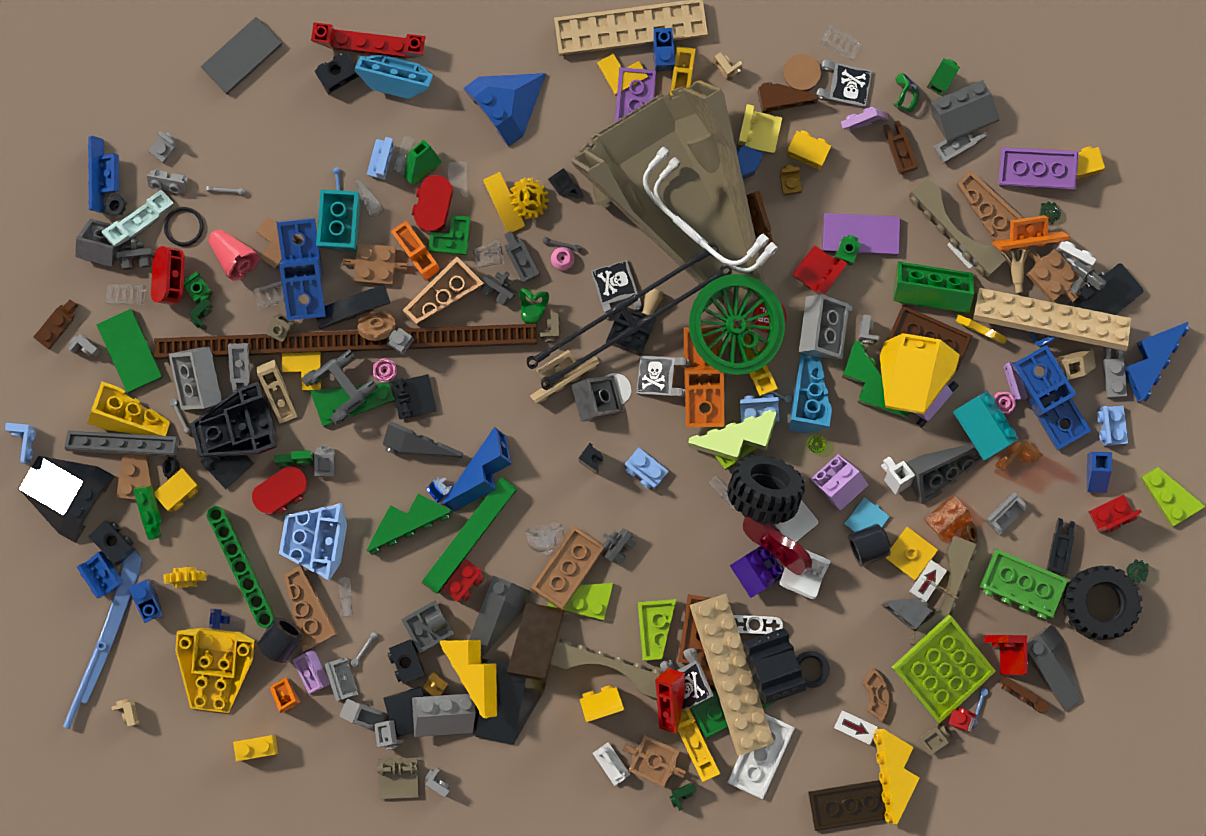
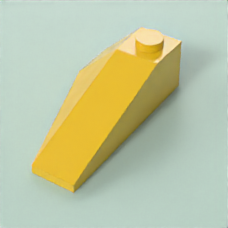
(120, 413)

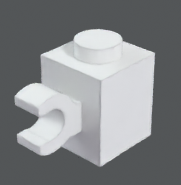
(898, 476)

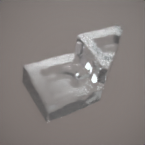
(458, 176)

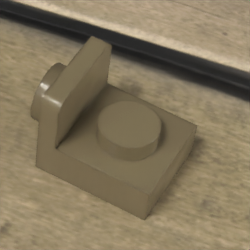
(553, 325)
(280, 326)
(936, 738)

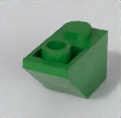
(943, 76)
(420, 162)

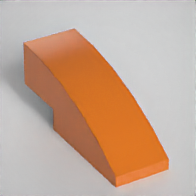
(415, 250)

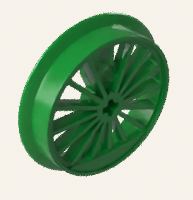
(776, 327)

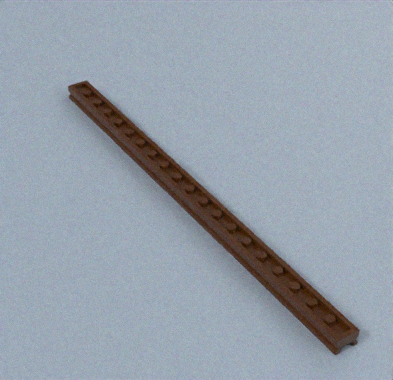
(343, 340)

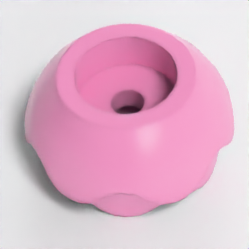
(556, 261)
(380, 366)
(1009, 401)

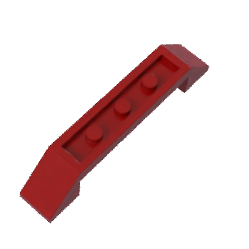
(368, 43)

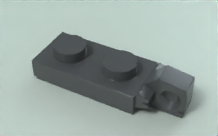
(521, 258)

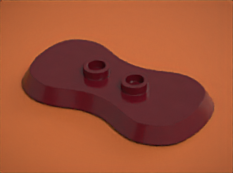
(789, 552)

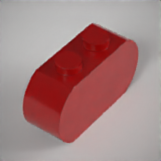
(433, 204)
(167, 275)
(280, 491)

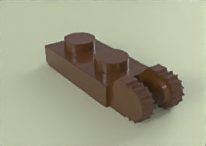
(900, 149)
(1024, 695)

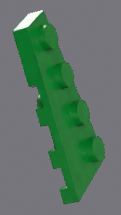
(330, 399)

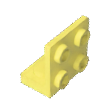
(759, 130)

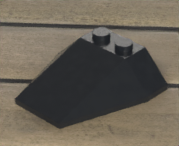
(236, 425)
(64, 492)
(515, 704)

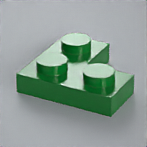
(456, 241)
(302, 458)

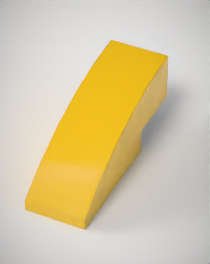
(683, 68)
(500, 197)

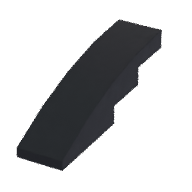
(353, 306)

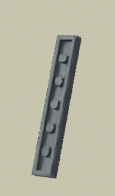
(122, 443)

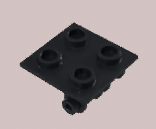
(413, 396)
(227, 468)

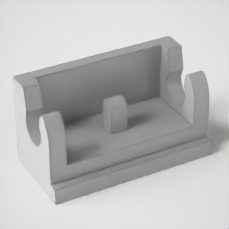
(1006, 513)
(341, 679)

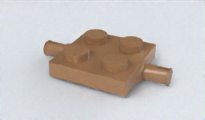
(375, 264)
(1053, 275)
(654, 760)

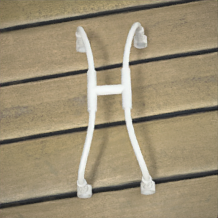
(673, 164)

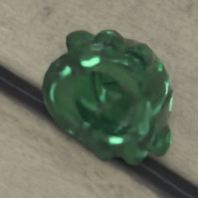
(1044, 210)
(1143, 571)

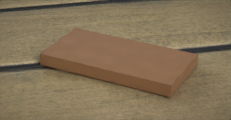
(567, 568)

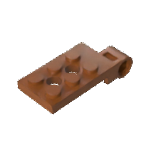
(690, 641)

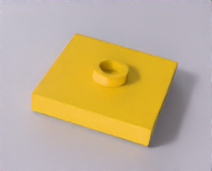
(911, 553)

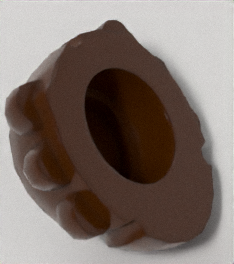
(969, 532)

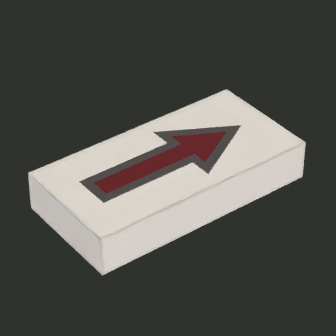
(931, 572)
(855, 727)

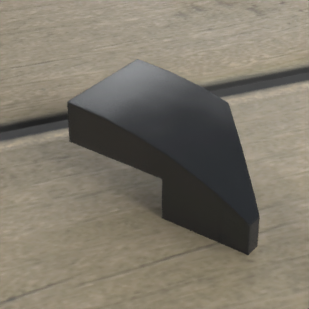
(564, 185)

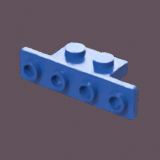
(102, 173)

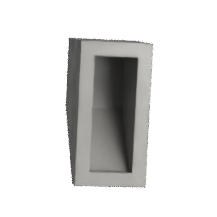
(362, 714)

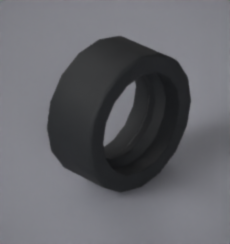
(825, 667)

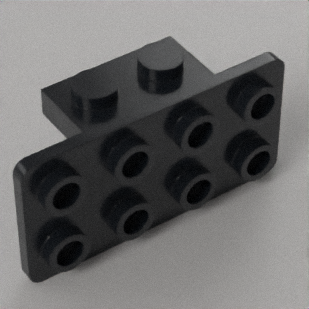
(1119, 292)

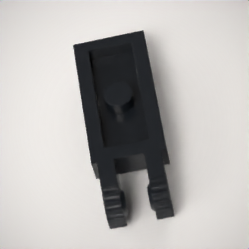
(1061, 548)

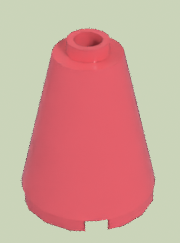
(233, 254)

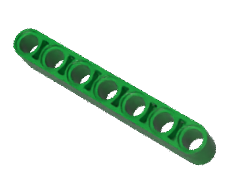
(469, 535)
(234, 560)

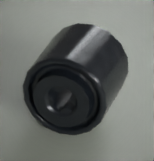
(869, 544)
(280, 640)

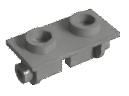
(160, 181)

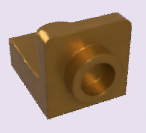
(790, 180)
(435, 685)

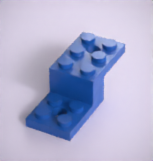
(301, 269)
(1051, 397)

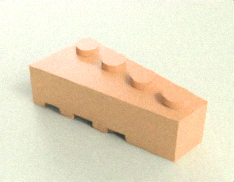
(445, 289)

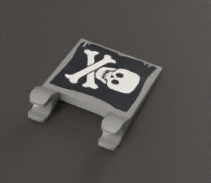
(848, 84)
(614, 284)
(658, 374)
(695, 681)

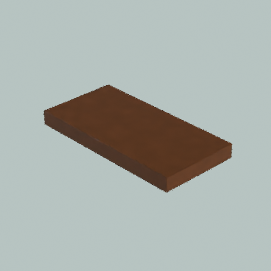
(918, 324)

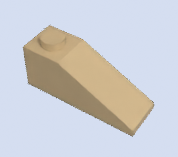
(276, 391)

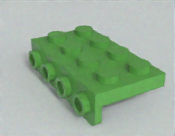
(1023, 584)

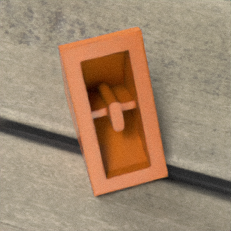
(284, 695)

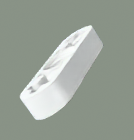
(768, 621)

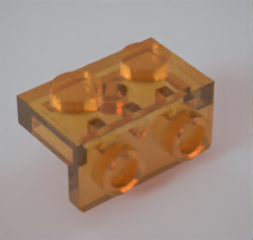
(948, 518)

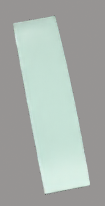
(139, 219)

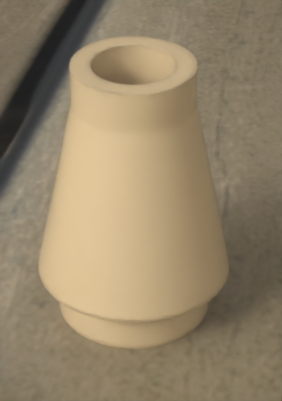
(652, 301)

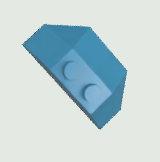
(393, 75)

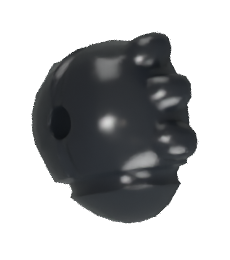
(112, 204)
(170, 467)

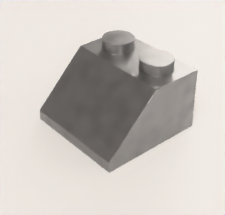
(94, 246)
(597, 398)
(908, 611)

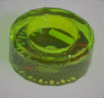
(816, 443)

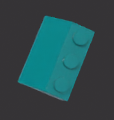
(338, 220)
(985, 425)

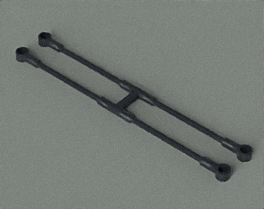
(634, 325)

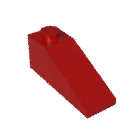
(670, 698)

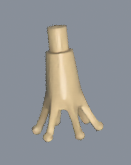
(1017, 267)

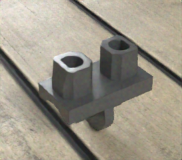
(126, 257)
(492, 283)
(615, 543)

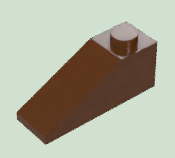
(781, 97)

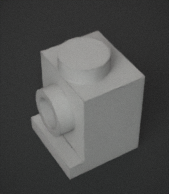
(400, 341)

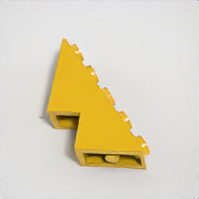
(476, 677)
(896, 781)

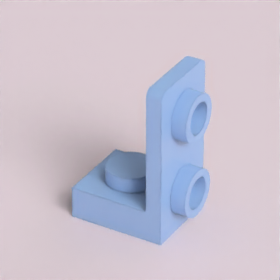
(29, 436)

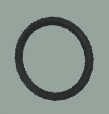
(183, 209)

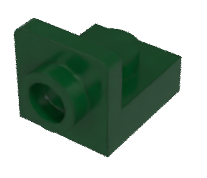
(203, 309)
(685, 792)

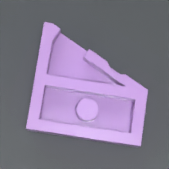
(864, 119)

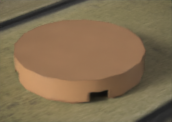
(802, 72)
(376, 325)

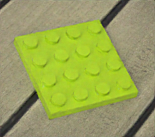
(943, 669)

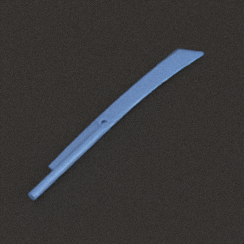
(122, 595)

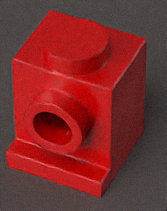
(962, 719)

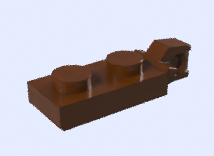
(758, 215)
(56, 324)

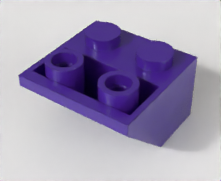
(757, 570)

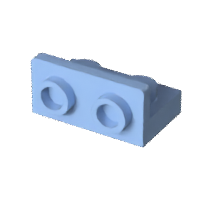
(381, 158)
(755, 407)
(1113, 425)
(645, 468)

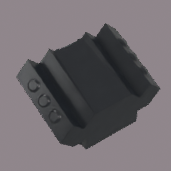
(774, 666)

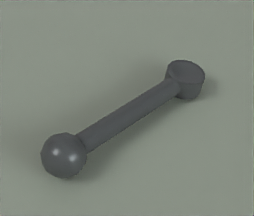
(546, 240)

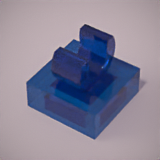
(438, 489)
(216, 618)

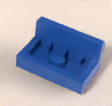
(100, 575)

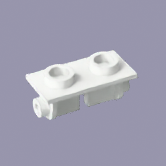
(611, 764)

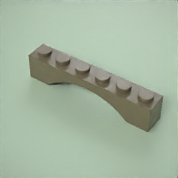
(983, 256)
(957, 556)
(568, 657)

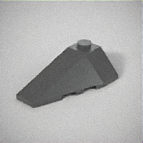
(407, 442)
(940, 468)
(499, 609)
(1051, 662)

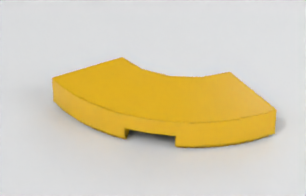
(974, 326)

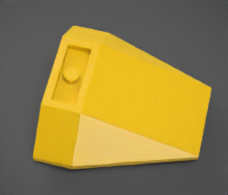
(915, 371)
(213, 666)

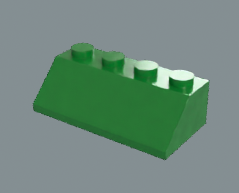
(933, 287)

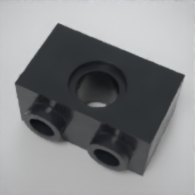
(333, 82)
(101, 537)
(415, 670)

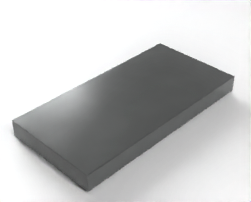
(241, 55)

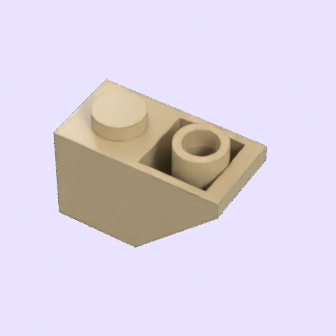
(1077, 363)

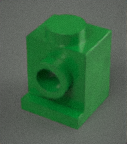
(842, 253)
(192, 282)

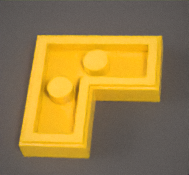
(610, 70)
(303, 363)

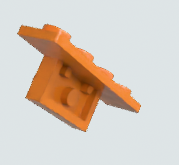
(1030, 232)

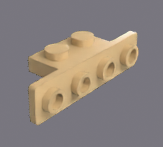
(557, 364)

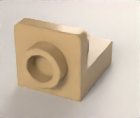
(724, 66)
(130, 713)

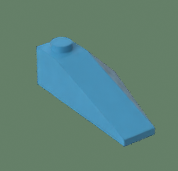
(810, 400)

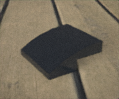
(635, 342)
(400, 709)

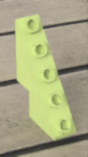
(730, 440)

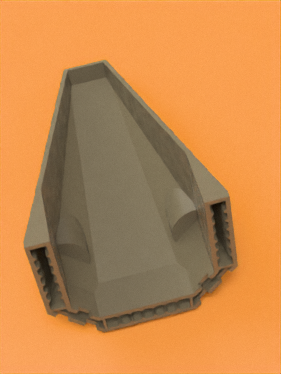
(702, 191)

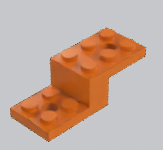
(703, 384)

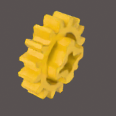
(528, 198)
(184, 577)

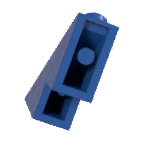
(1155, 355)
(478, 476)

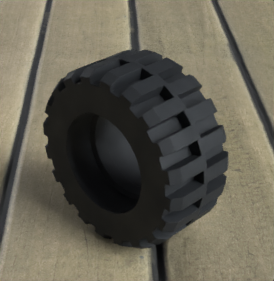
(766, 489)
(1128, 603)

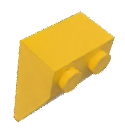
(601, 704)

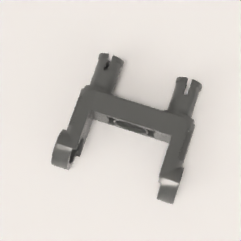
(335, 367)

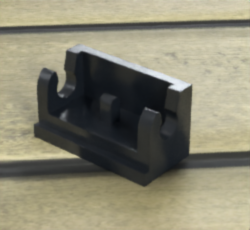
(588, 456)

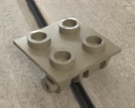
(398, 778)

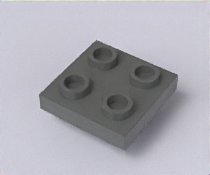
(427, 626)

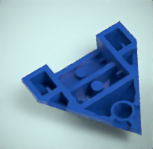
(507, 101)

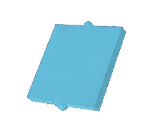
(866, 515)

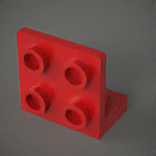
(819, 270)
(1111, 514)
(463, 581)
(1012, 652)

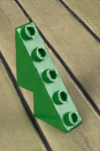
(863, 371)
(400, 524)

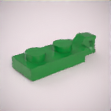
(148, 511)

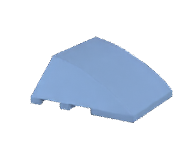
(315, 539)

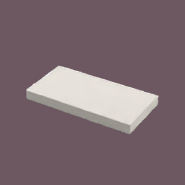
(756, 769)

